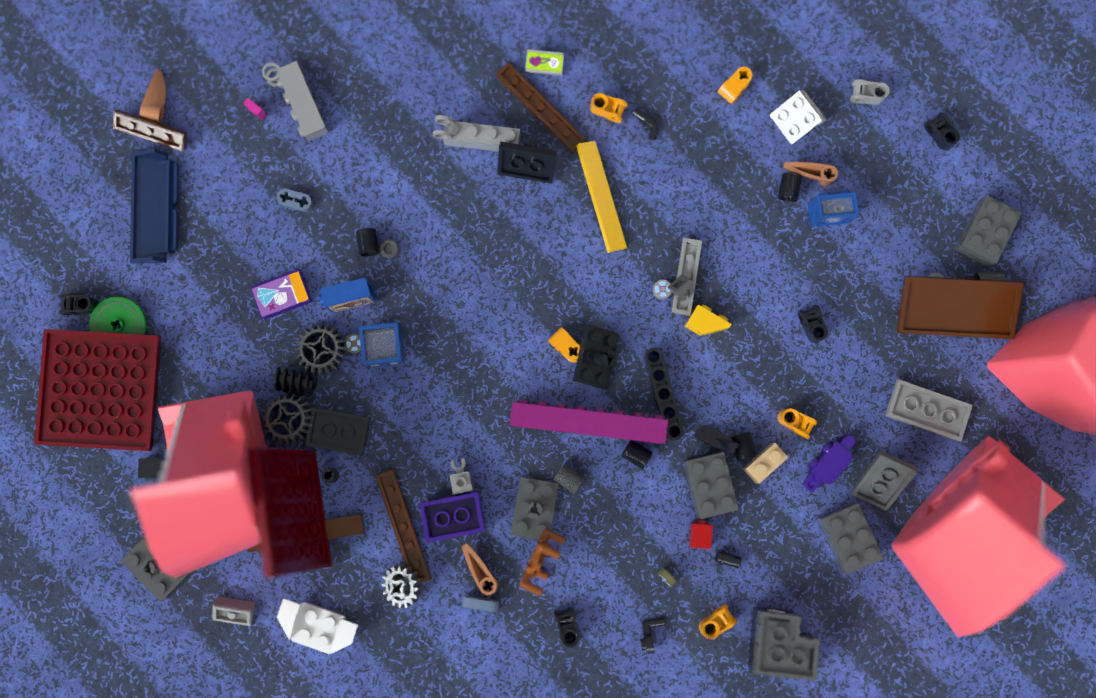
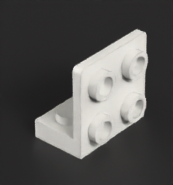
(797, 116)

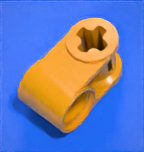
(734, 85)
(609, 109)
(564, 343)
(799, 424)
(719, 622)

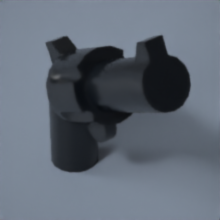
(648, 122)

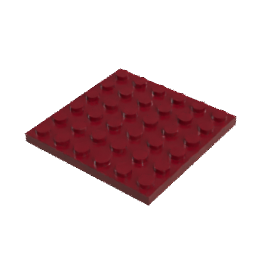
(97, 390)
(289, 511)

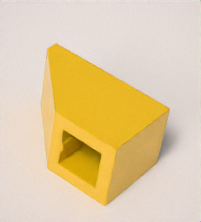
(705, 322)

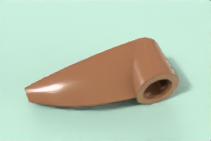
(154, 99)
(813, 171)
(479, 570)

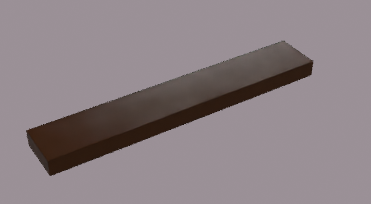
(540, 107)
(402, 524)
(337, 528)

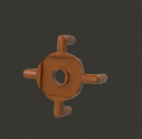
(535, 562)

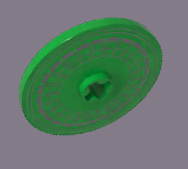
(118, 309)

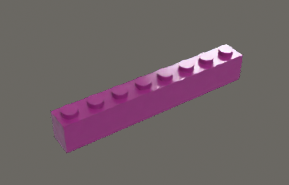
(589, 422)

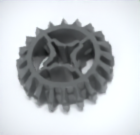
(304, 344)
(271, 423)

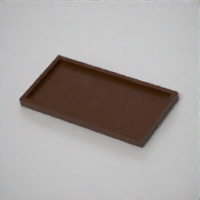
(959, 307)

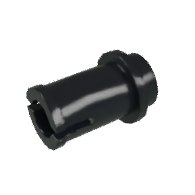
(335, 475)
(727, 559)

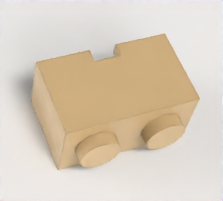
(765, 463)

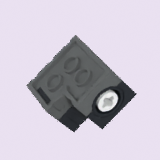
(779, 647)

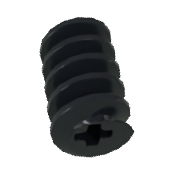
(293, 383)

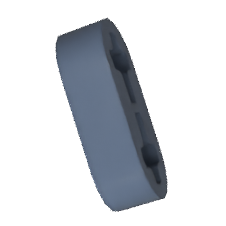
(295, 196)
(480, 603)

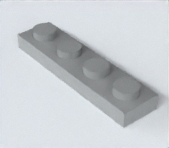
(687, 267)

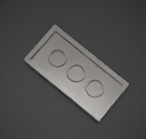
(928, 410)

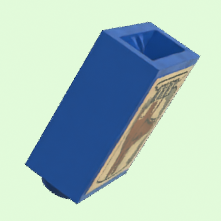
(347, 295)

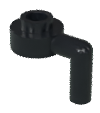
(647, 641)

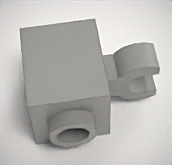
(462, 480)

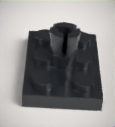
(526, 162)
(596, 357)

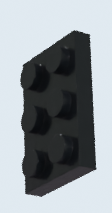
(338, 431)

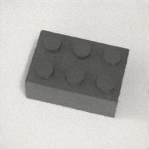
(987, 231)
(710, 485)
(850, 538)

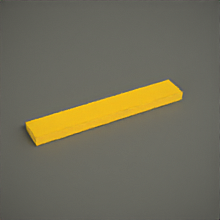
(601, 196)

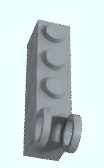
(299, 96)
(474, 135)

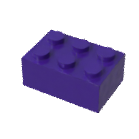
(452, 517)

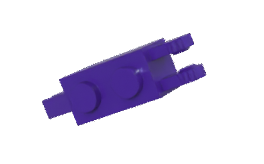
(830, 463)

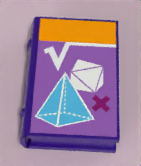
(281, 294)

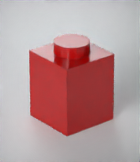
(700, 534)

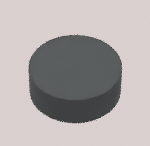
(390, 249)

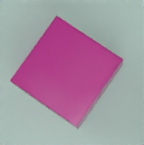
(255, 109)

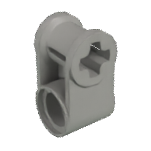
(865, 92)

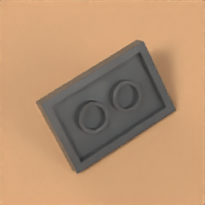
(884, 480)
(534, 507)
(147, 571)

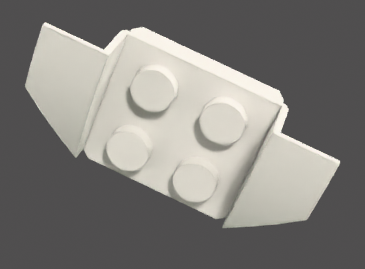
(316, 626)

